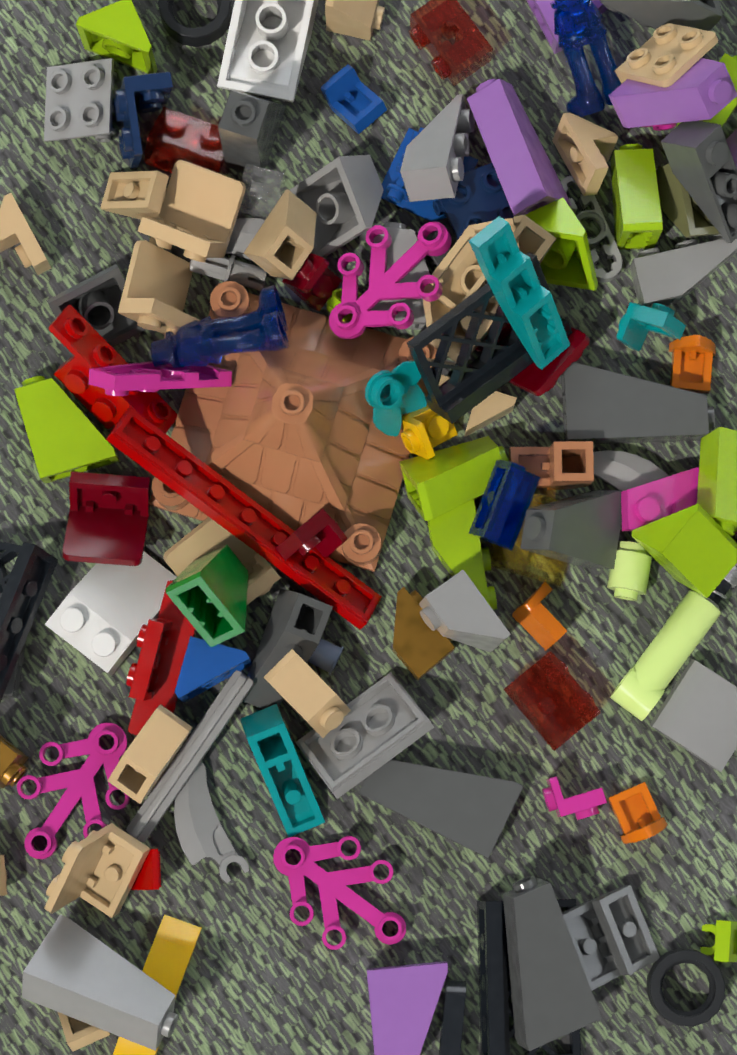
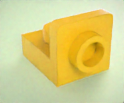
(424, 431)

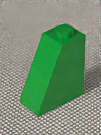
(213, 595)

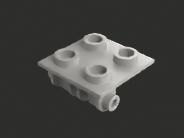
(80, 101)

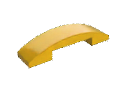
(167, 966)

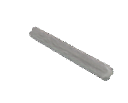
(190, 756)

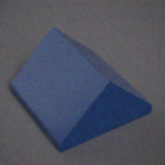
(207, 667)

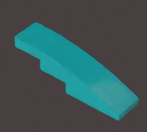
(519, 292)

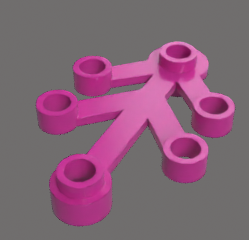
(385, 284)
(79, 784)
(333, 886)

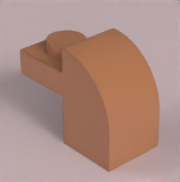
(558, 466)

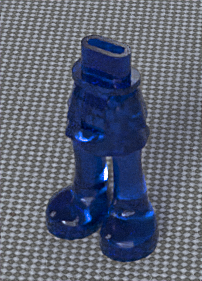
(578, 25)
(212, 338)

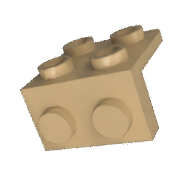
(667, 55)
(196, 212)
(156, 289)
(211, 536)
(98, 871)

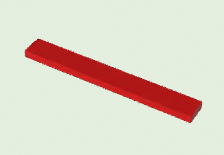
(241, 516)

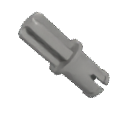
(231, 270)

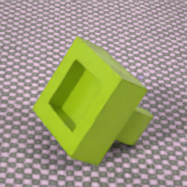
(725, 941)

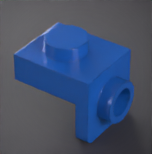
(352, 99)

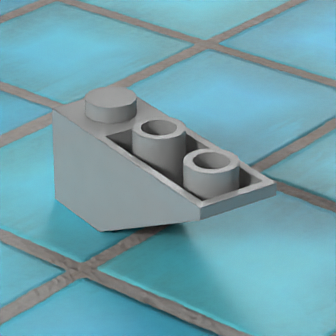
(437, 153)
(675, 273)

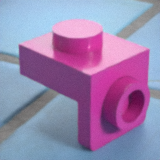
(582, 805)

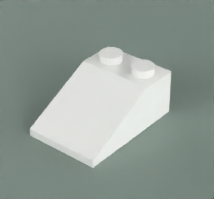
(267, 47)
(109, 608)

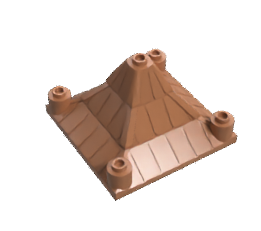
(299, 428)

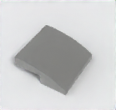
(701, 715)

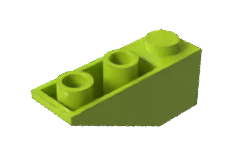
(461, 550)

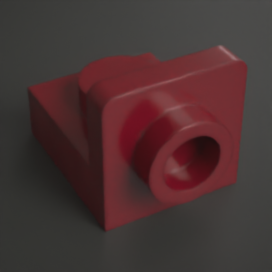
(314, 282)
(317, 532)

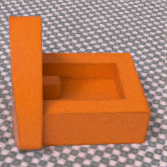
(692, 363)
(538, 619)
(637, 814)

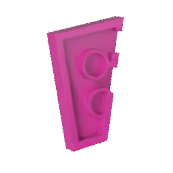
(146, 377)
(658, 499)

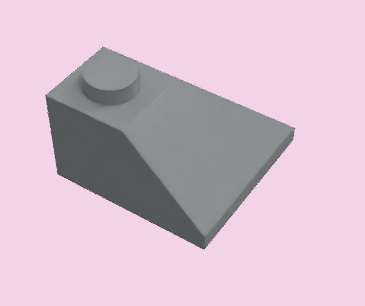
(344, 198)
(463, 614)

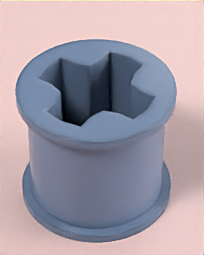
(326, 656)

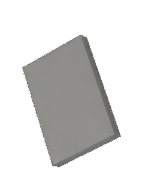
(374, 731)

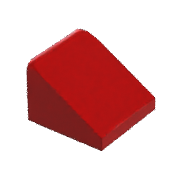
(150, 873)

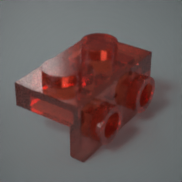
(183, 138)
(552, 700)

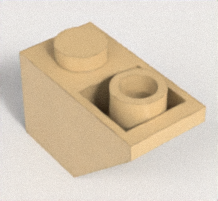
(284, 238)
(150, 754)

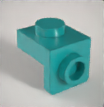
(641, 319)

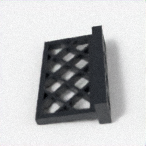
(487, 373)
(20, 600)
(493, 982)

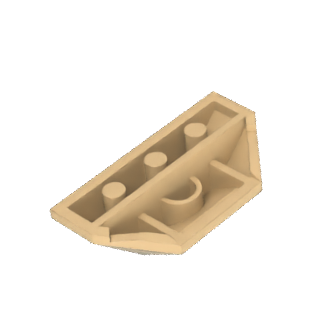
(462, 275)

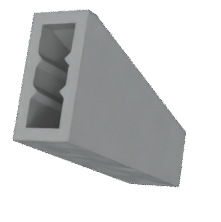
(98, 986)

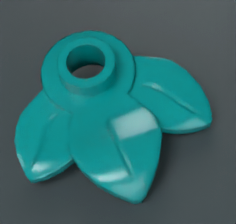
(393, 395)

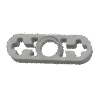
(610, 250)

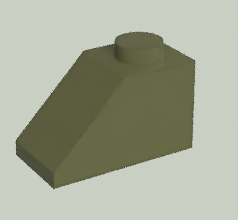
(680, 206)

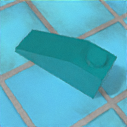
(282, 770)

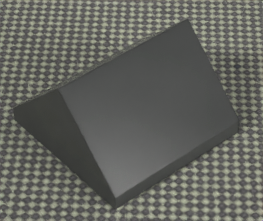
(99, 303)

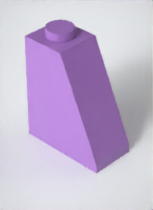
(693, 97)
(403, 1005)

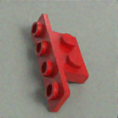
(93, 351)
(159, 663)

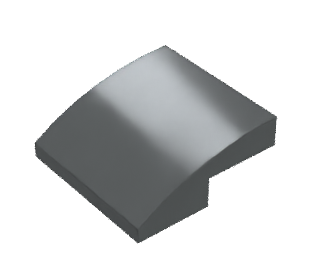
(611, 936)

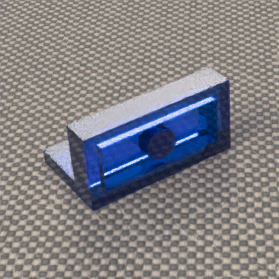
(504, 504)

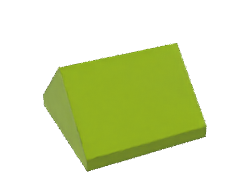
(119, 35)
(570, 257)
(690, 548)

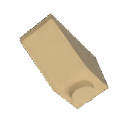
(354, 17)
(307, 693)

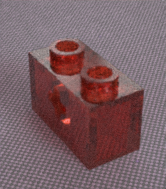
(449, 19)

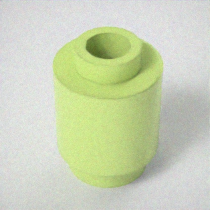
(630, 571)

